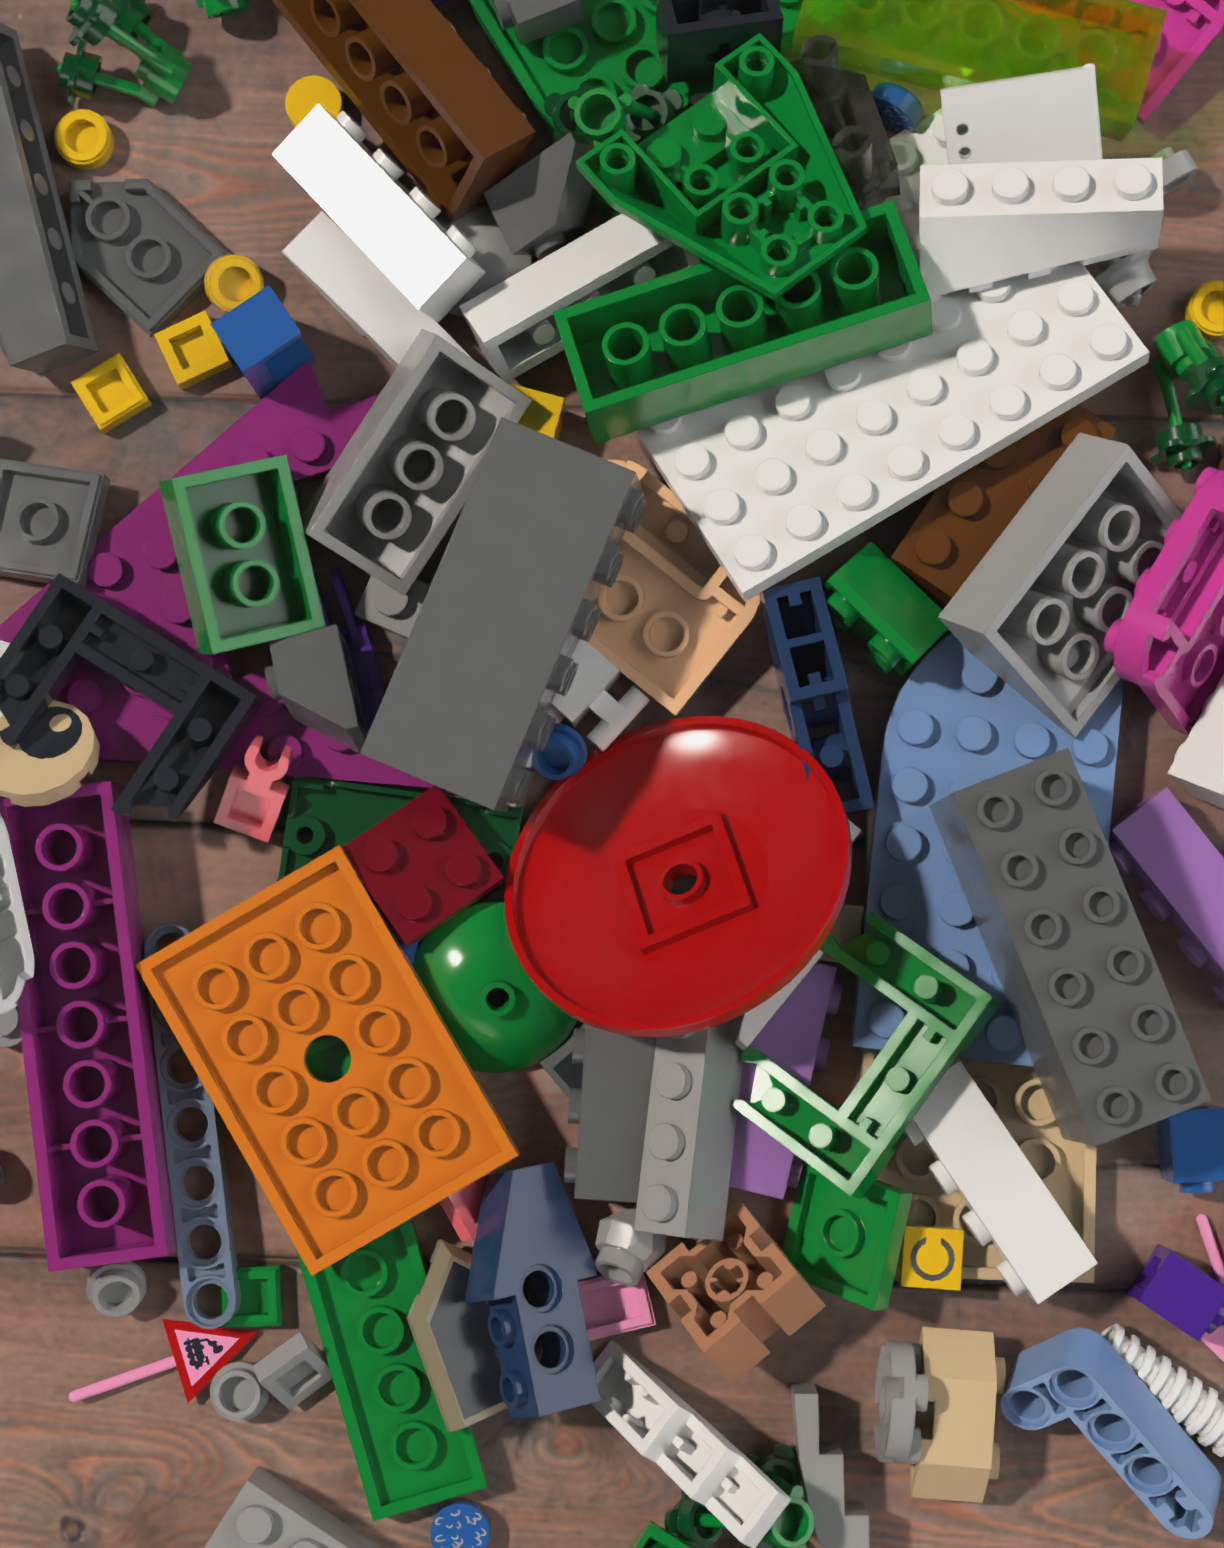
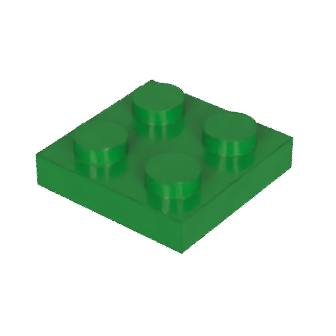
(847, 1241)

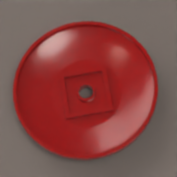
(662, 804)

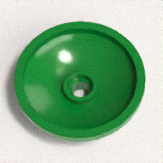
(460, 968)

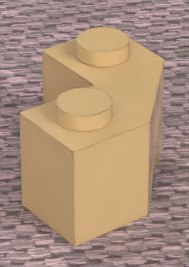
(959, 1416)

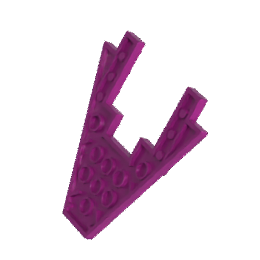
(140, 576)

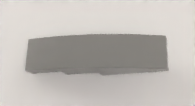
(822, 1473)

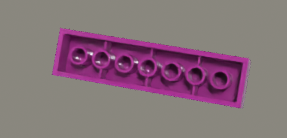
(89, 1035)

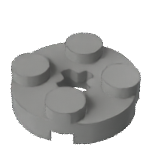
(899, 1393)

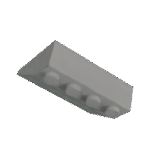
(1063, 577)

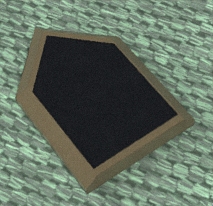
(456, 1341)

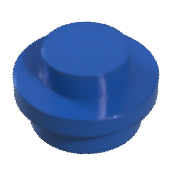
(562, 755)

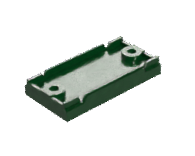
(345, 810)

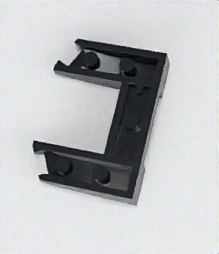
(204, 704)

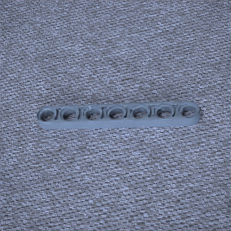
(183, 1155)

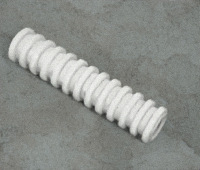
(1182, 1397)

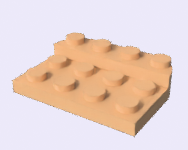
(670, 604)

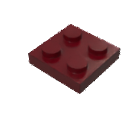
(422, 865)

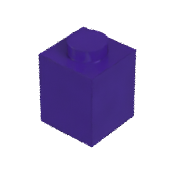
(1179, 1293)

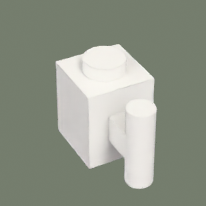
(589, 692)

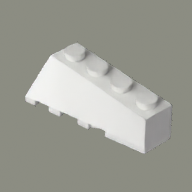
(1032, 216)

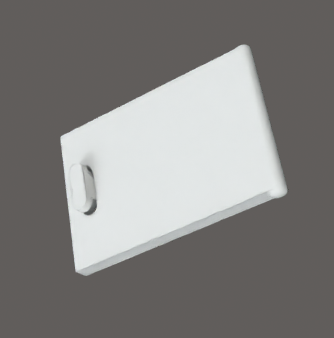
(1024, 118)

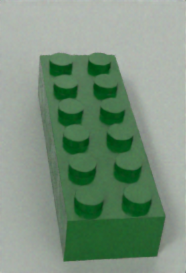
(714, 339)

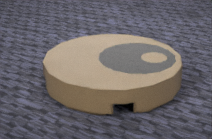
(49, 757)

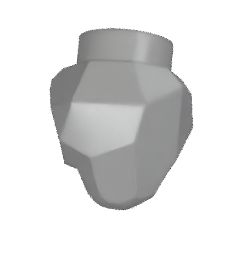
(626, 1252)

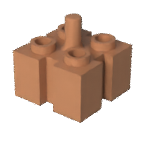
(735, 1292)

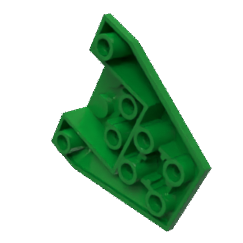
(738, 176)

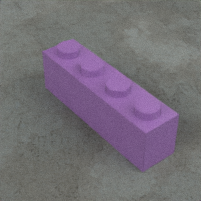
(1179, 875)
(796, 1044)

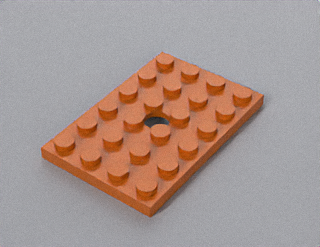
(341, 1153)

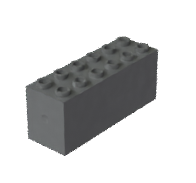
(506, 616)
(1069, 951)

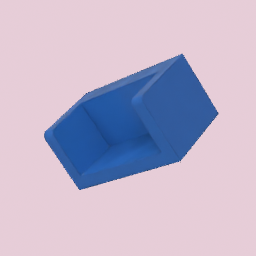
(263, 341)

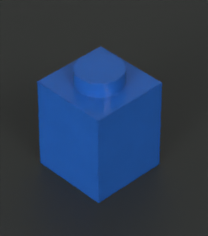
(1193, 1148)

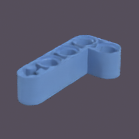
(1094, 1387)

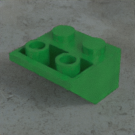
(882, 611)

